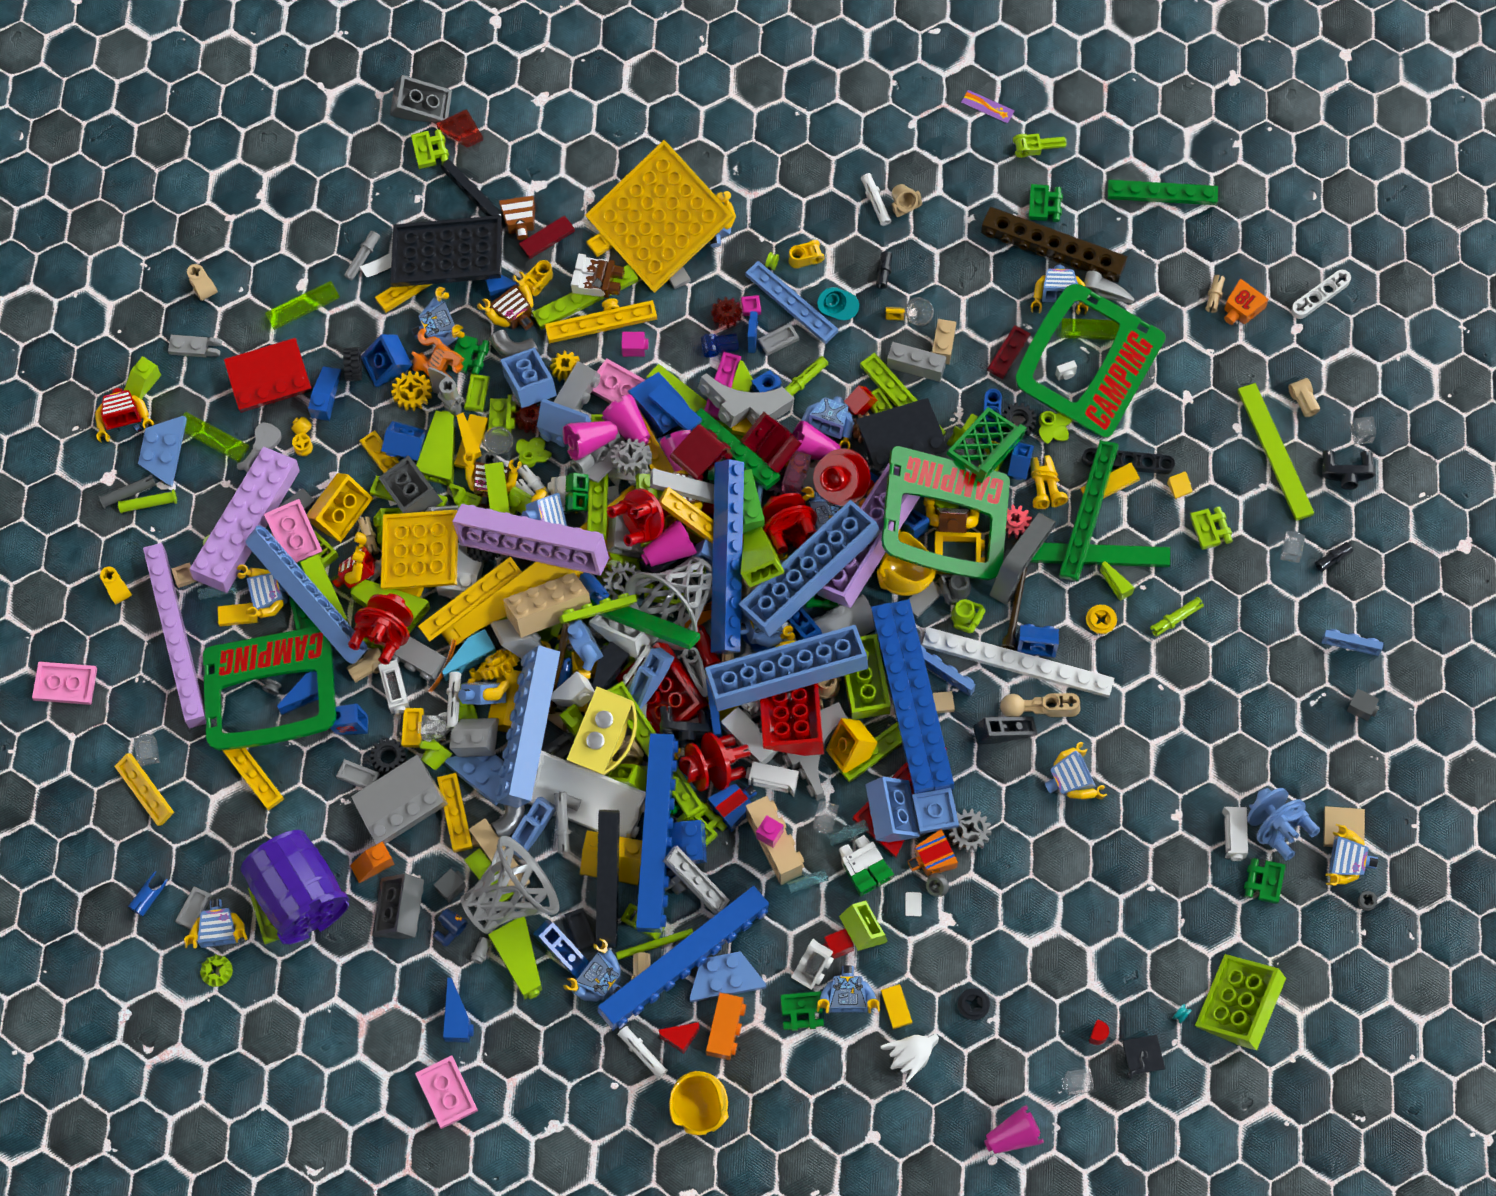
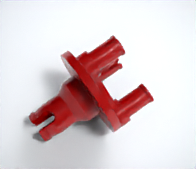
(641, 516)

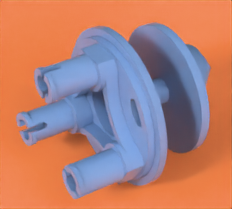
(1279, 820)

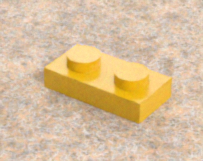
(410, 734)

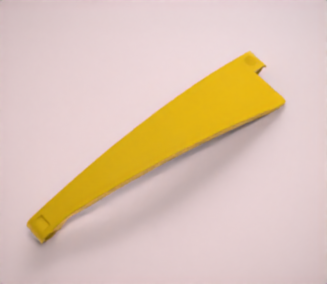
(493, 607)

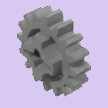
(640, 458)
(620, 574)
(976, 834)

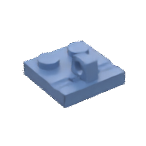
(935, 810)

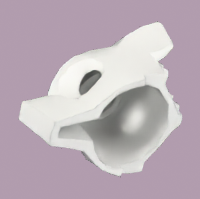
(911, 1053)

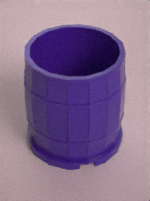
(294, 886)

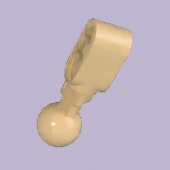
(1014, 706)

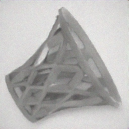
(682, 576)
(484, 889)

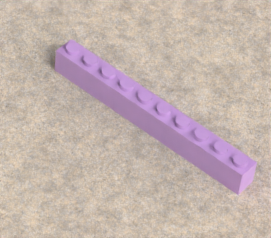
(175, 635)

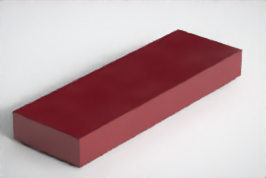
(547, 237)
(1008, 352)

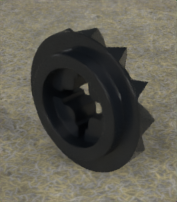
(969, 996)

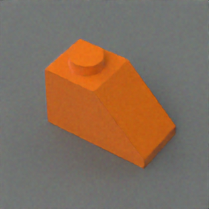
(372, 862)

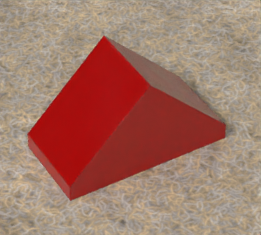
(680, 1036)

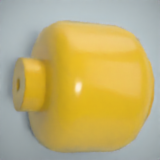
(301, 425)

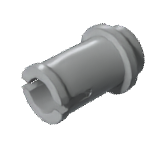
(572, 802)
(478, 955)

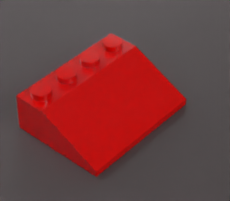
(267, 375)
(674, 691)
(793, 722)

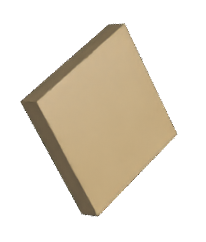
(1351, 818)

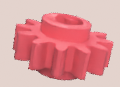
(1021, 517)

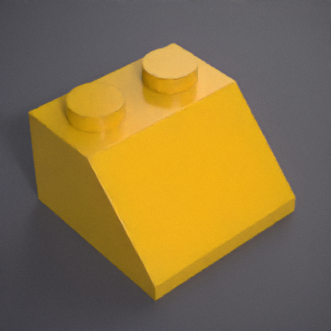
(851, 744)

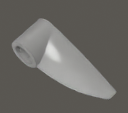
(1106, 288)
(695, 669)

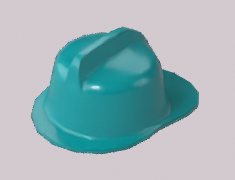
(838, 303)

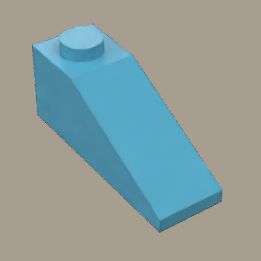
(471, 653)

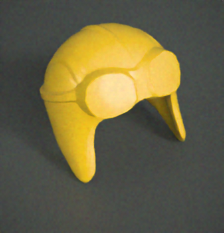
(901, 576)
(698, 1103)

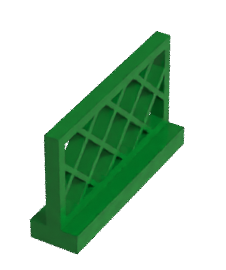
(1007, 443)

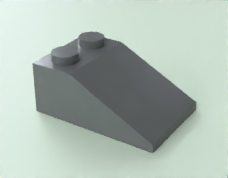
(420, 100)
(409, 487)

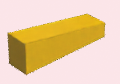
(468, 438)

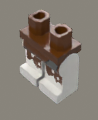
(596, 277)

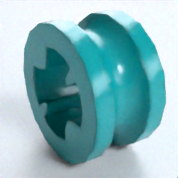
(1182, 1013)

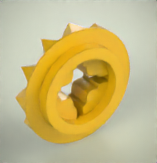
(1101, 611)

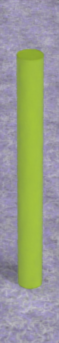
(654, 944)

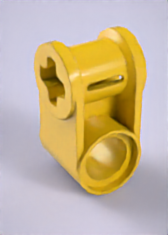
(808, 252)
(537, 281)
(115, 587)

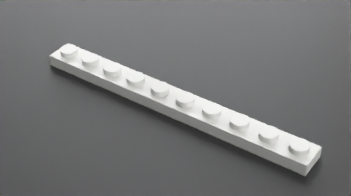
(1018, 662)

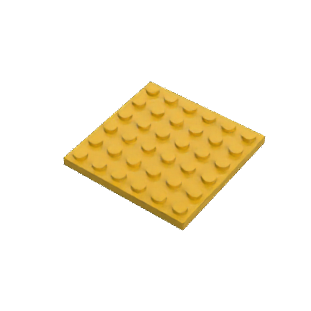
(659, 216)

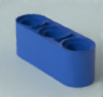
(996, 406)

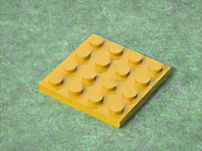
(419, 550)

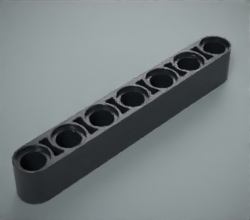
(607, 877)

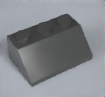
(398, 907)

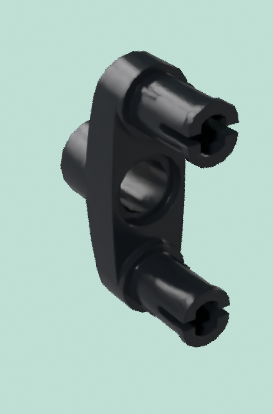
(1348, 474)
(685, 731)

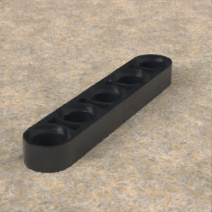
(470, 189)
(1137, 457)

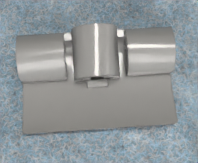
(446, 391)
(597, 463)
(842, 616)

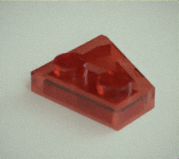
(461, 128)

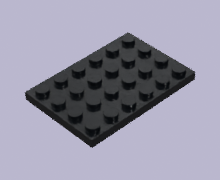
(446, 251)

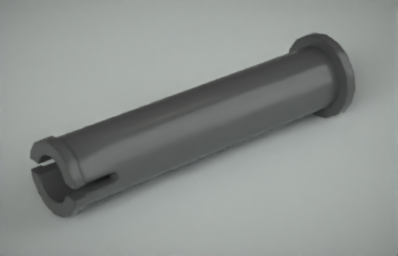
(127, 491)

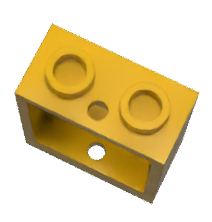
(941, 537)

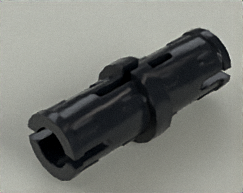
(884, 270)
(1334, 556)

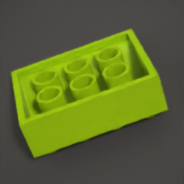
(1241, 1001)

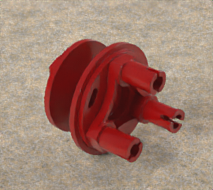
(842, 477)
(788, 521)
(383, 623)
(713, 762)

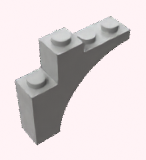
(739, 405)
(809, 764)

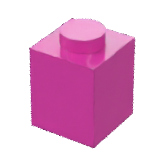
(634, 344)
(769, 831)

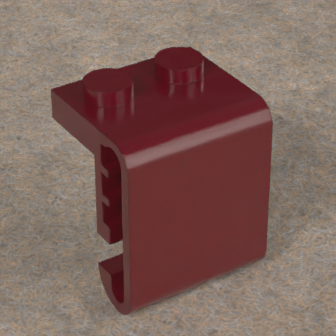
(771, 441)
(700, 452)

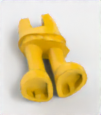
(1049, 475)

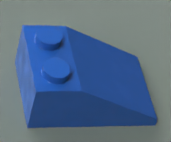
(657, 419)
(691, 839)

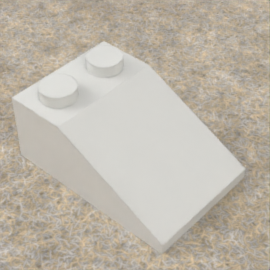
(468, 573)
(625, 637)

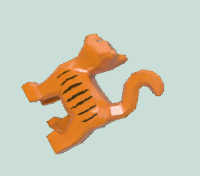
(440, 358)

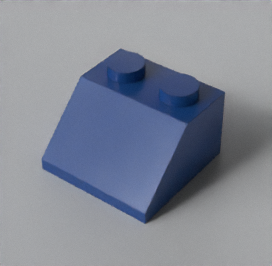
(386, 359)
(404, 440)
(1038, 640)

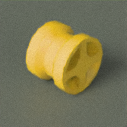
(301, 440)

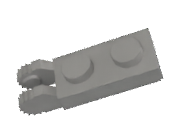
(193, 346)

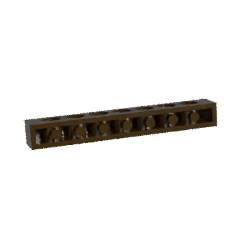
(1047, 237)

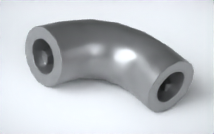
(507, 347)
(509, 821)

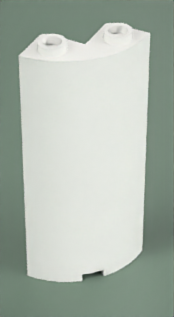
(594, 789)

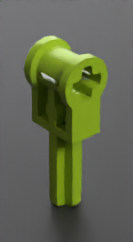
(1033, 145)

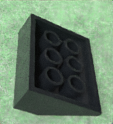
(905, 426)

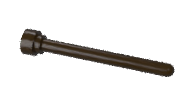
(1010, 641)
(562, 647)

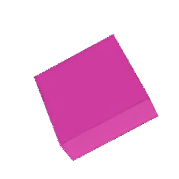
(750, 303)

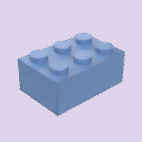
(528, 377)

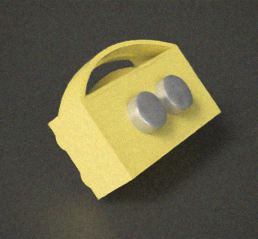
(603, 732)

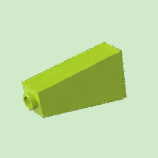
(438, 451)
(759, 558)
(315, 571)
(366, 589)
(517, 954)

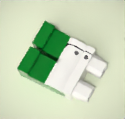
(570, 491)
(865, 859)

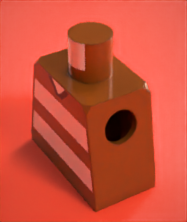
(519, 215)

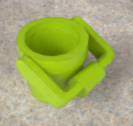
(965, 616)
(434, 754)

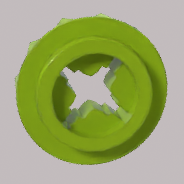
(225, 971)

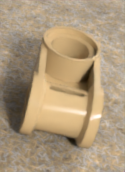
(201, 283)

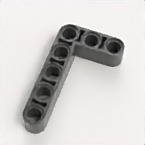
(1020, 557)

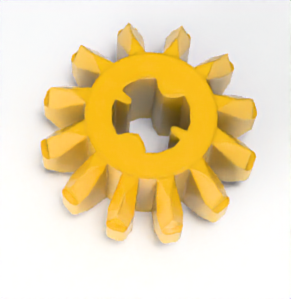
(563, 360)

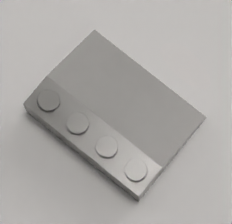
(399, 800)

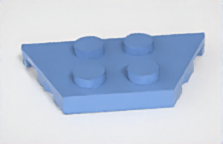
(162, 448)
(478, 772)
(727, 975)

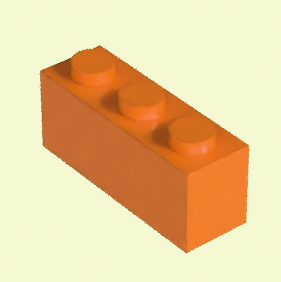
(725, 1026)

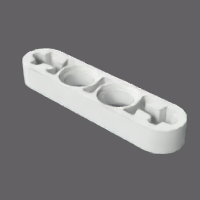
(1321, 294)

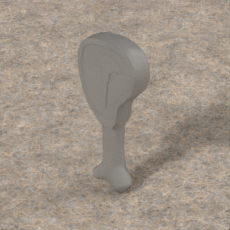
(266, 436)

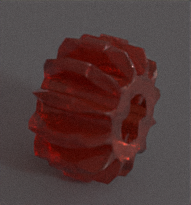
(726, 306)
(527, 418)

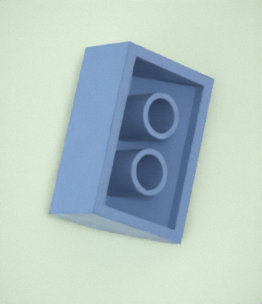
(553, 418)
(892, 809)

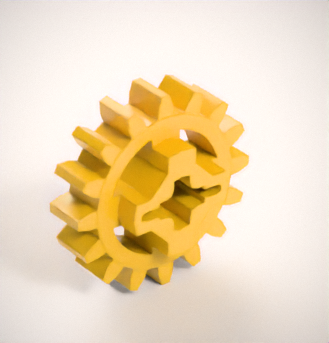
(403, 389)
(498, 664)

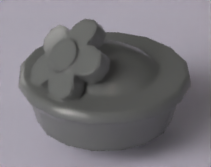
(937, 885)

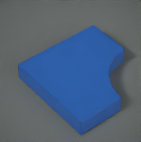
(752, 331)

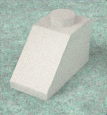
(573, 691)

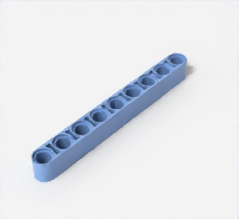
(304, 592)

